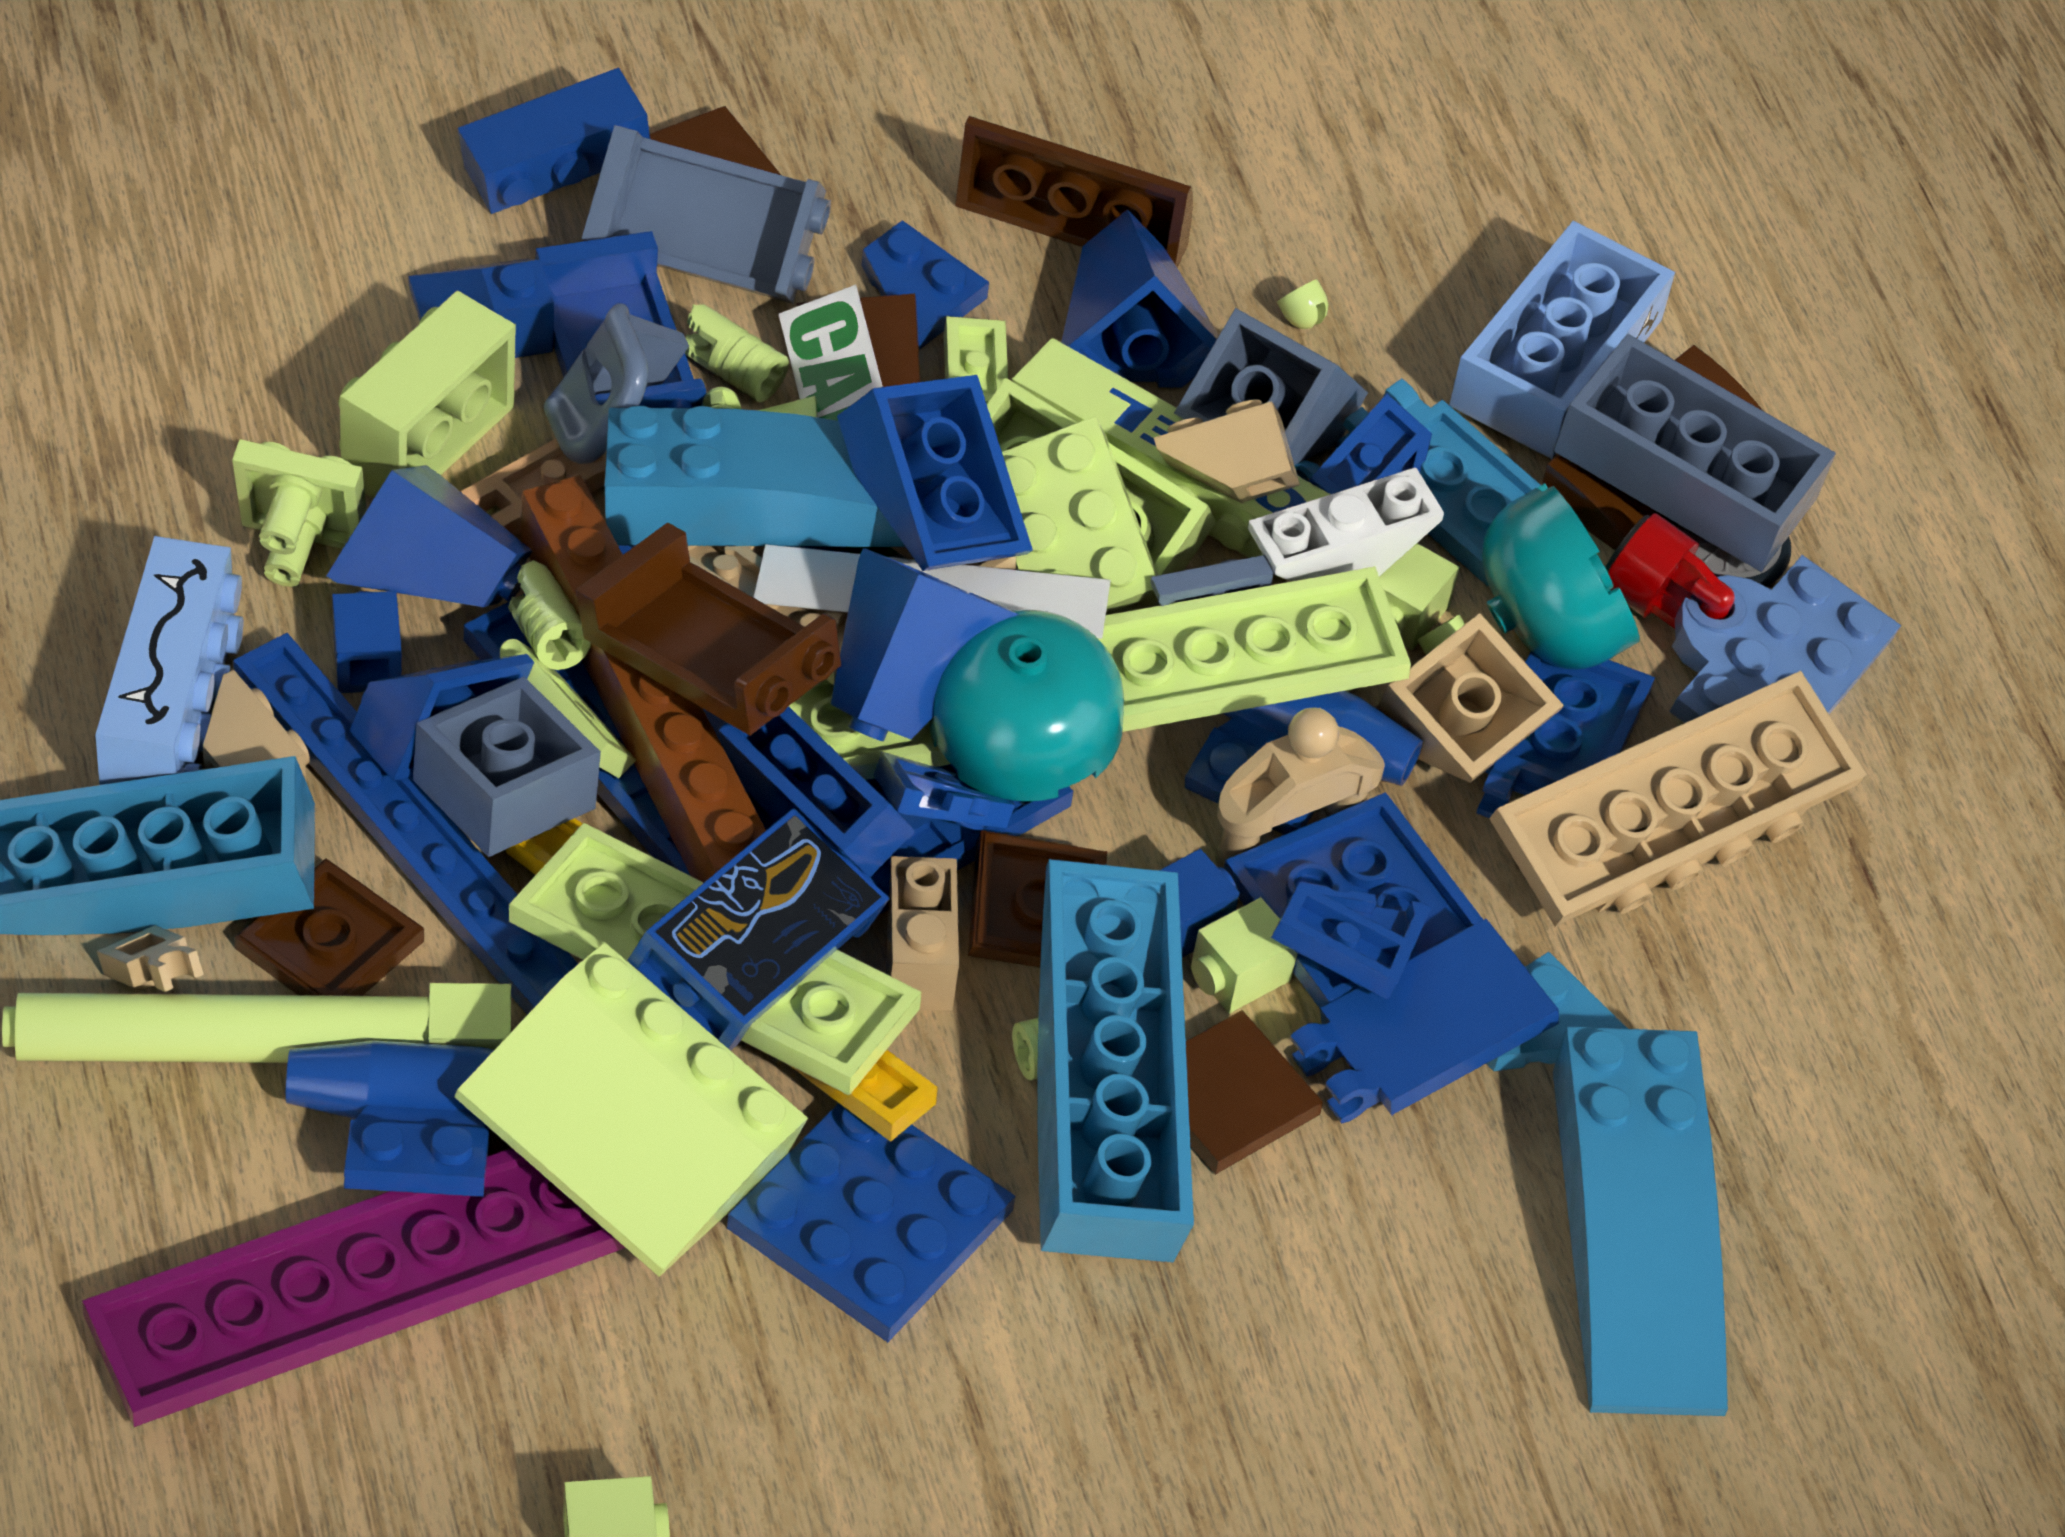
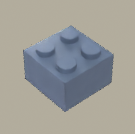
(506, 766)

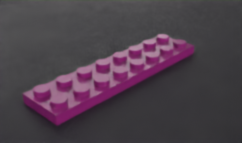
(333, 1285)

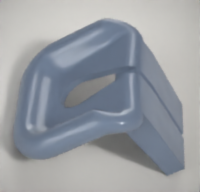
(618, 360)

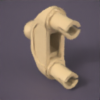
(1295, 776)

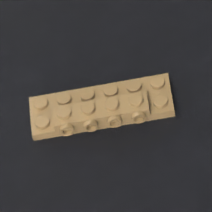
(1679, 802)

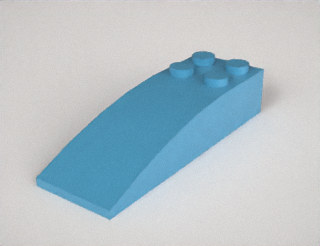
(736, 479)
(159, 852)
(1112, 1065)
(1643, 1220)

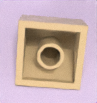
(1470, 701)

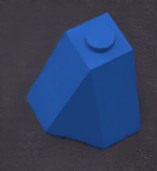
(1136, 309)
(431, 544)
(899, 643)

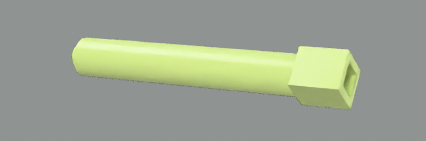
(246, 1025)

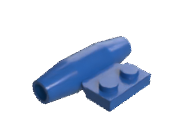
(1252, 728)
(406, 1118)

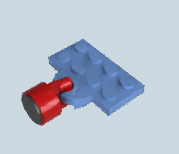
(1741, 631)

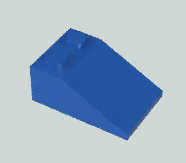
(936, 471)

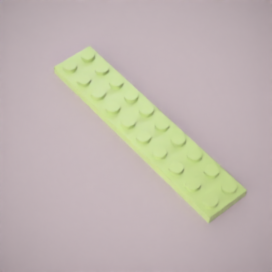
(1203, 659)

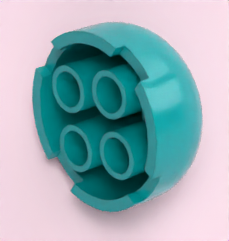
(1554, 584)
(1029, 707)

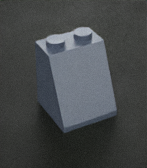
(1267, 366)

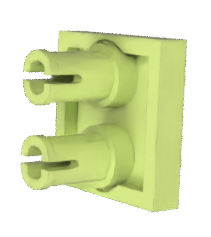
(296, 503)

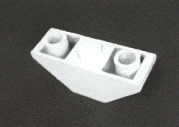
(1349, 528)

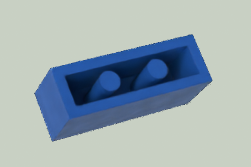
(548, 140)
(824, 789)

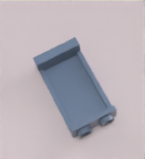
(710, 214)

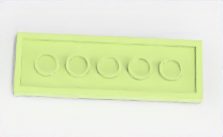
(613, 893)

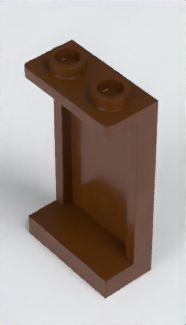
(704, 633)

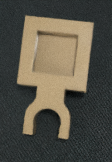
(150, 959)

